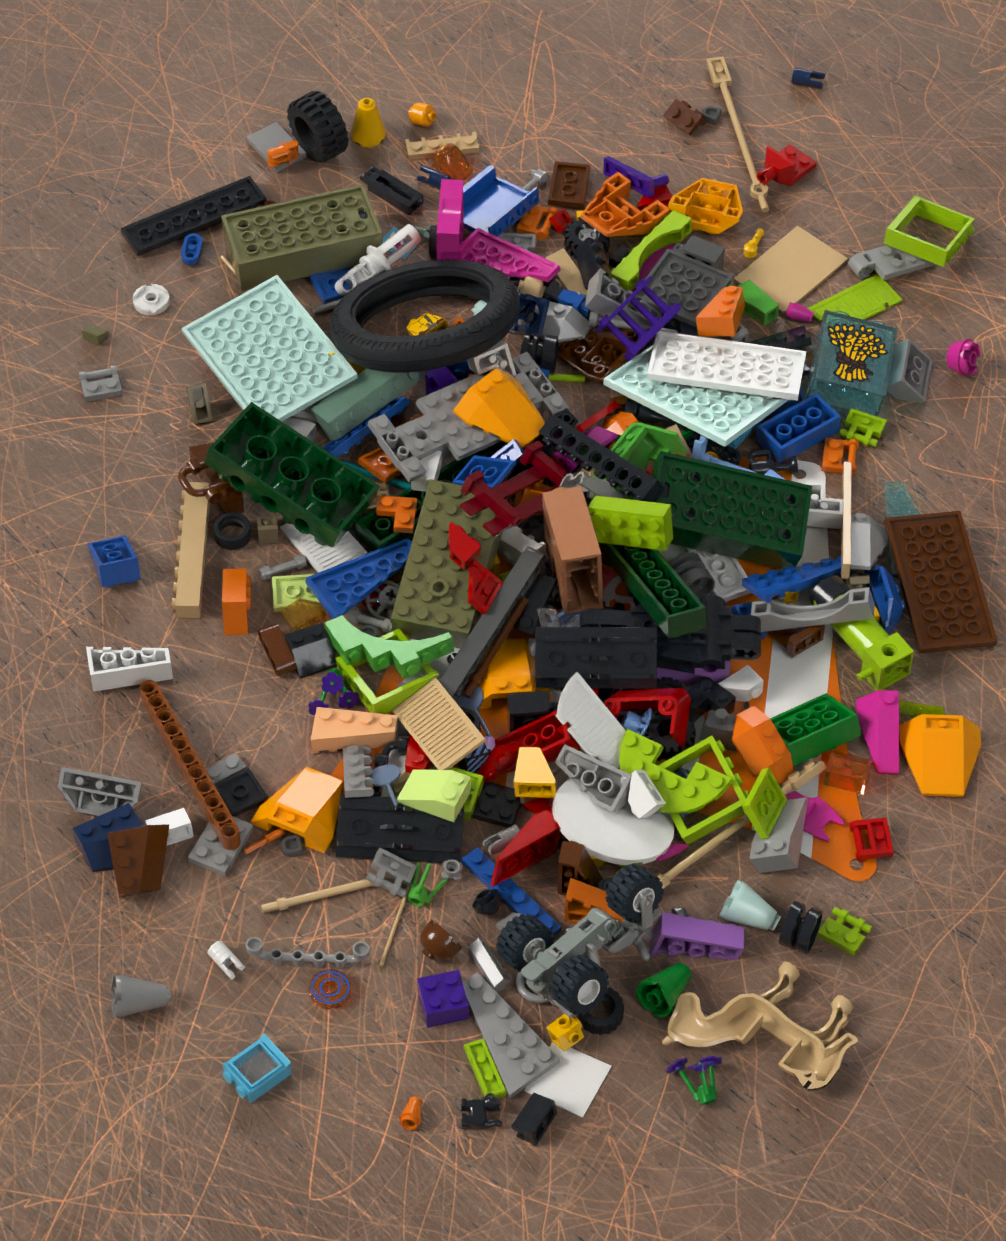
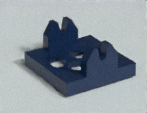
(542, 304)

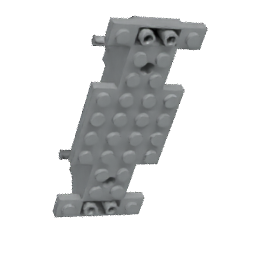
(445, 432)

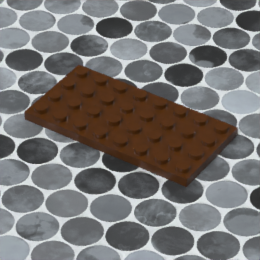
(940, 582)

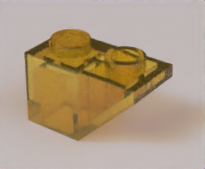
(302, 613)

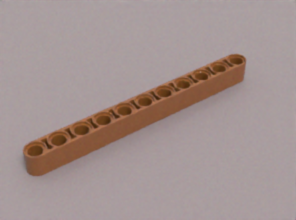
(190, 765)

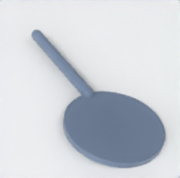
(474, 703)
(384, 776)

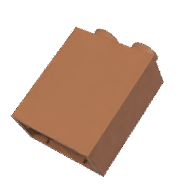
(572, 549)

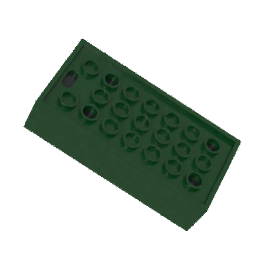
(734, 510)

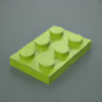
(764, 803)

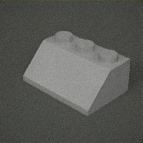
(909, 372)

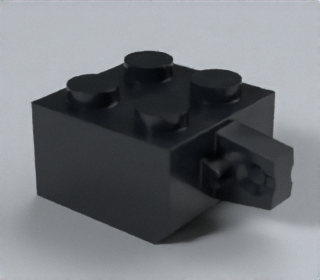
(527, 707)

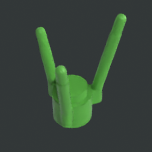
(418, 894)

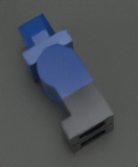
(570, 298)

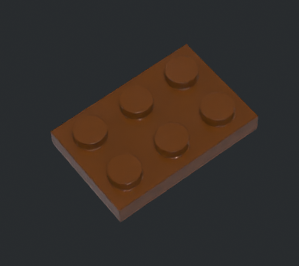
(569, 184)

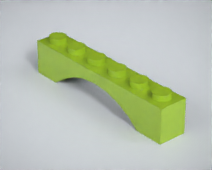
(671, 230)

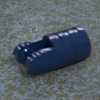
(803, 77)
(434, 177)

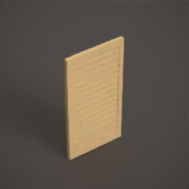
(439, 725)

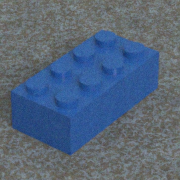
(798, 428)

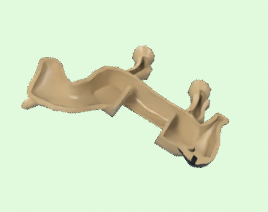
(812, 1055)

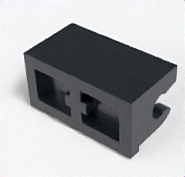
(535, 1118)

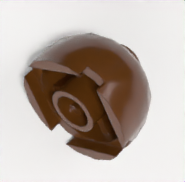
(438, 942)

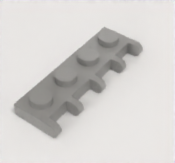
(354, 771)

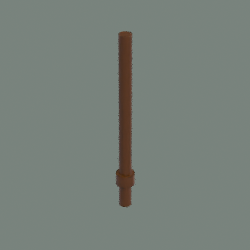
(477, 677)

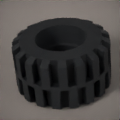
(659, 727)

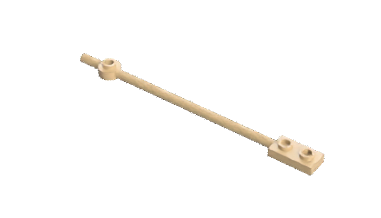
(721, 78)
(795, 781)

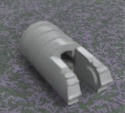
(498, 841)

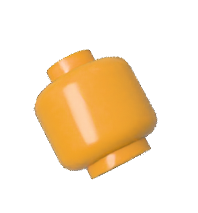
(422, 114)

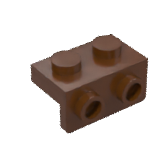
(683, 117)

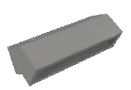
(488, 965)

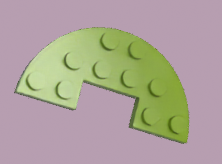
(679, 794)

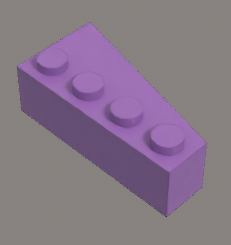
(696, 937)

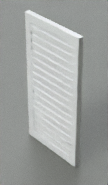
(322, 556)

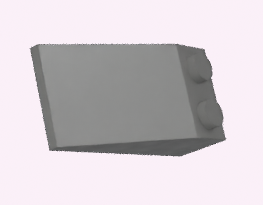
(783, 845)

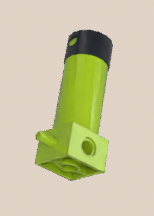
(882, 655)

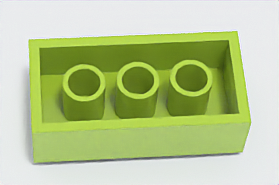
(631, 522)

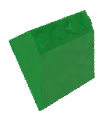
(816, 727)

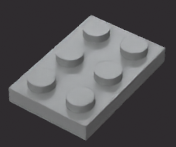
(212, 855)

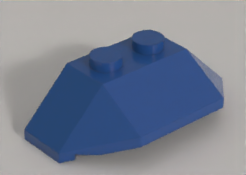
(886, 597)

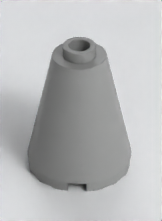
(136, 995)

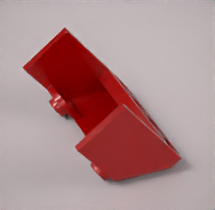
(668, 701)

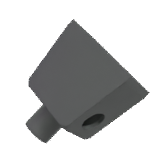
(721, 726)

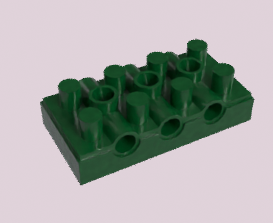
(291, 475)

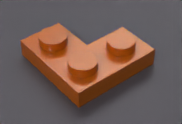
(401, 508)

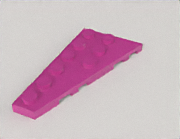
(506, 257)

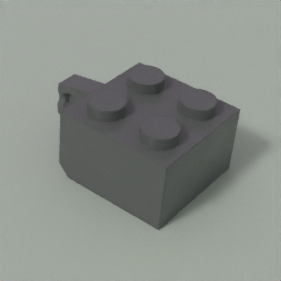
(702, 251)

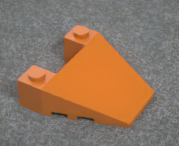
(617, 217)

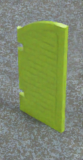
(859, 300)

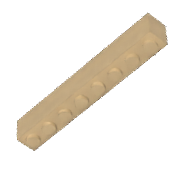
(191, 554)

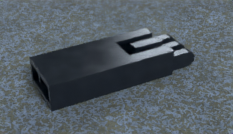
(400, 196)

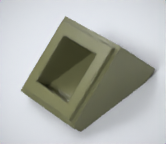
(94, 334)

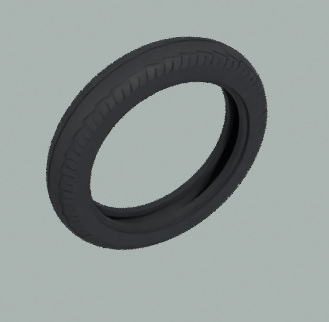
(431, 349)

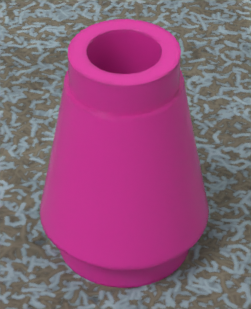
(798, 312)

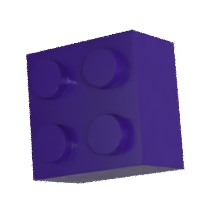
(443, 998)

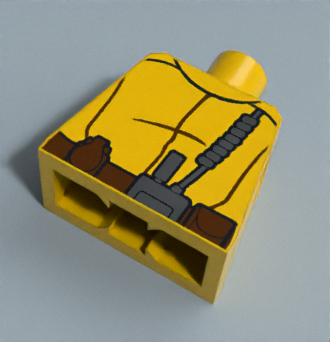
(426, 324)

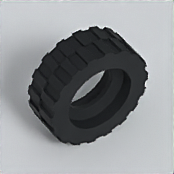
(607, 1024)

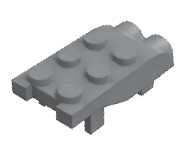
(591, 486)

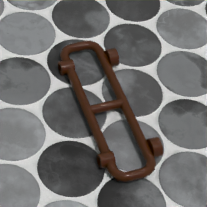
(212, 493)

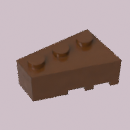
(576, 864)

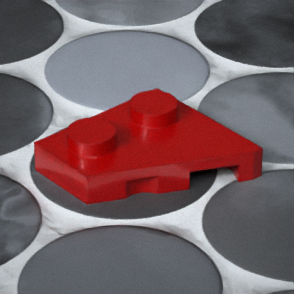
(482, 586)
(498, 760)

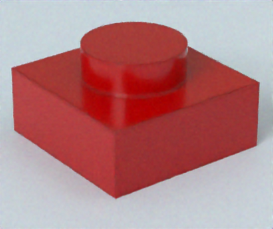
(560, 220)

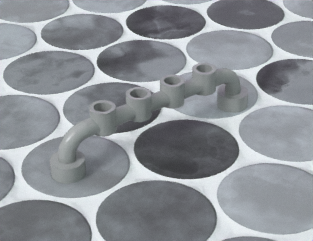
(360, 949)

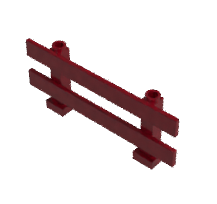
(495, 497)

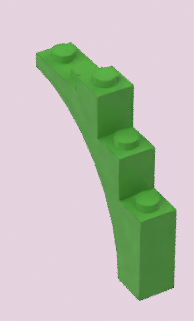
(758, 303)
(382, 653)

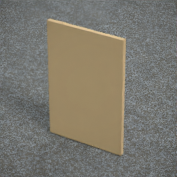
(793, 267)

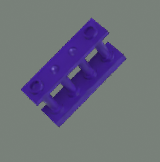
(656, 322)

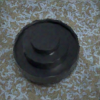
(487, 902)

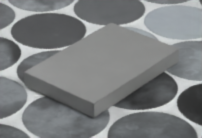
(269, 138)

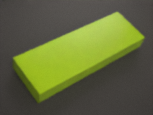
(484, 1068)

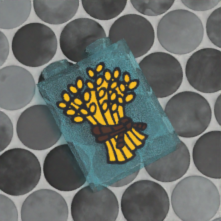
(851, 362)

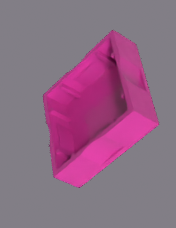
(450, 220)

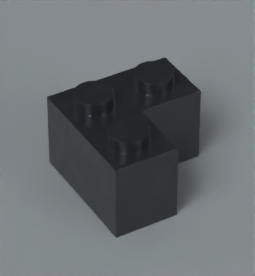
(708, 696)

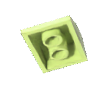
(436, 792)

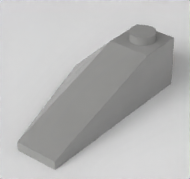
(600, 781)

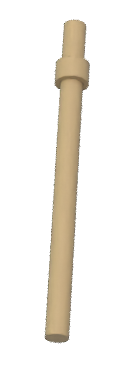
(283, 903)

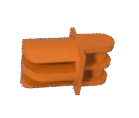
(284, 153)

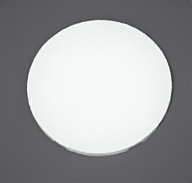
(608, 835)

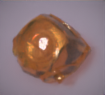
(452, 161)

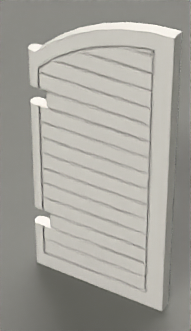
(590, 721)

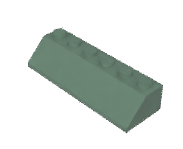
(360, 400)

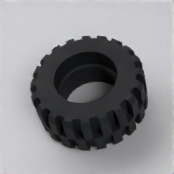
(318, 126)

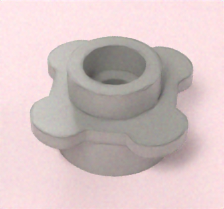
(452, 865)

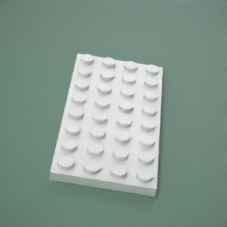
(726, 365)

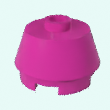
(963, 357)

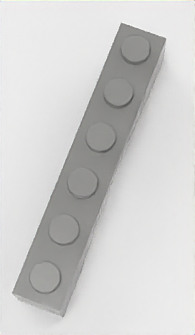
(852, 606)

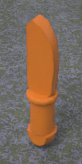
(267, 839)

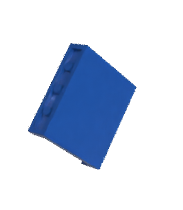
(495, 203)

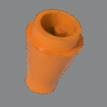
(411, 1114)

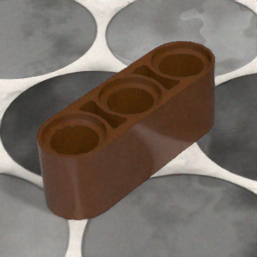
(277, 649)

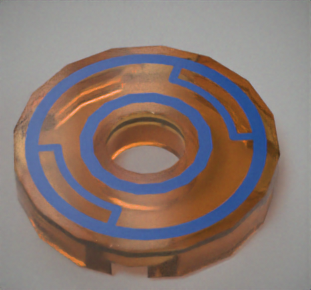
(327, 978)

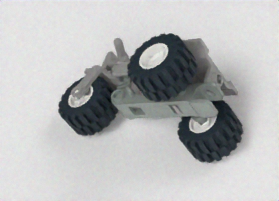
(570, 968)

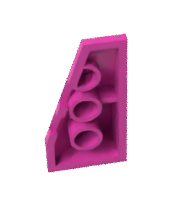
(880, 727)

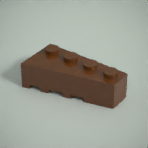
(232, 499)

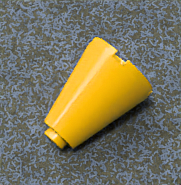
(367, 124)

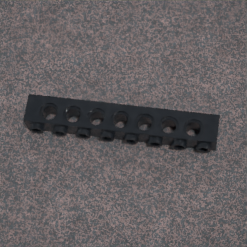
(600, 460)

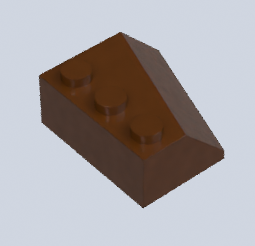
(138, 858)

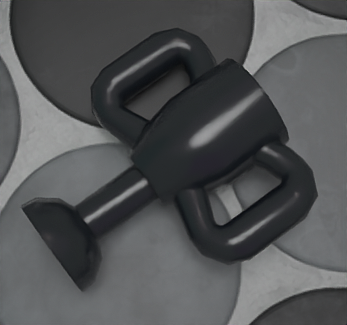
(764, 466)

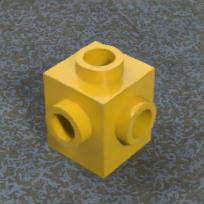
(565, 1032)

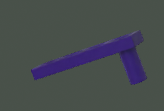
(639, 181)

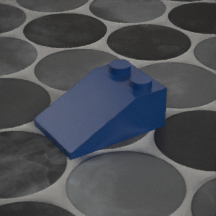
(493, 469)
(114, 561)

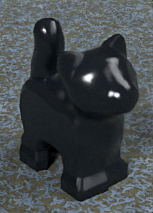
(477, 1110)

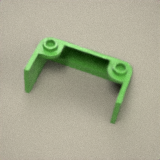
(644, 442)

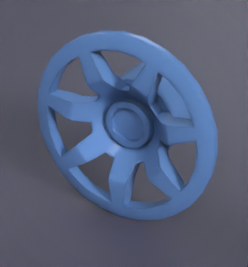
(636, 723)

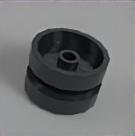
(800, 927)

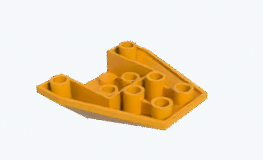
(940, 752)
(304, 807)

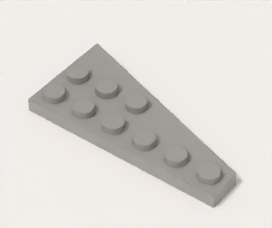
(513, 1045)

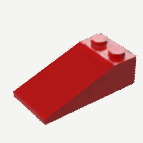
(542, 733)
(531, 845)

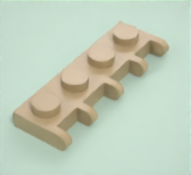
(426, 149)

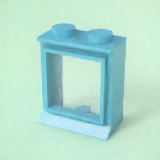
(257, 1069)

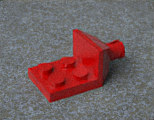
(785, 166)

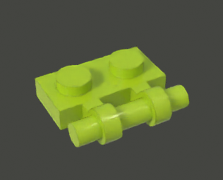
(863, 423)
(842, 936)

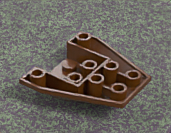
(597, 353)

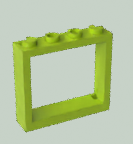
(938, 214)
(390, 700)
(722, 817)

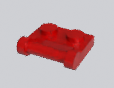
(878, 838)

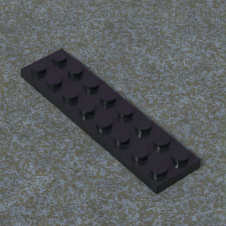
(192, 215)

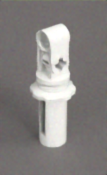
(376, 262)

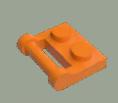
(531, 220)
(834, 452)

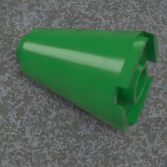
(663, 989)

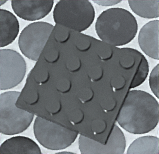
(685, 282)

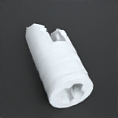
(224, 957)

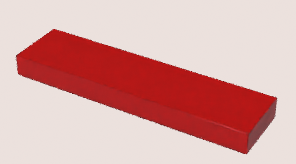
(597, 416)

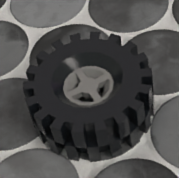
(578, 232)

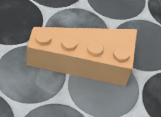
(343, 728)

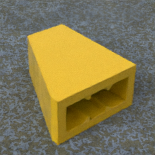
(533, 775)

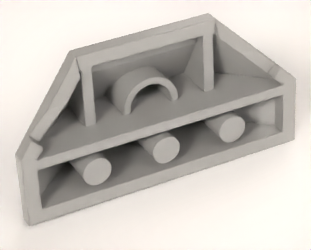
(561, 322)
(97, 792)

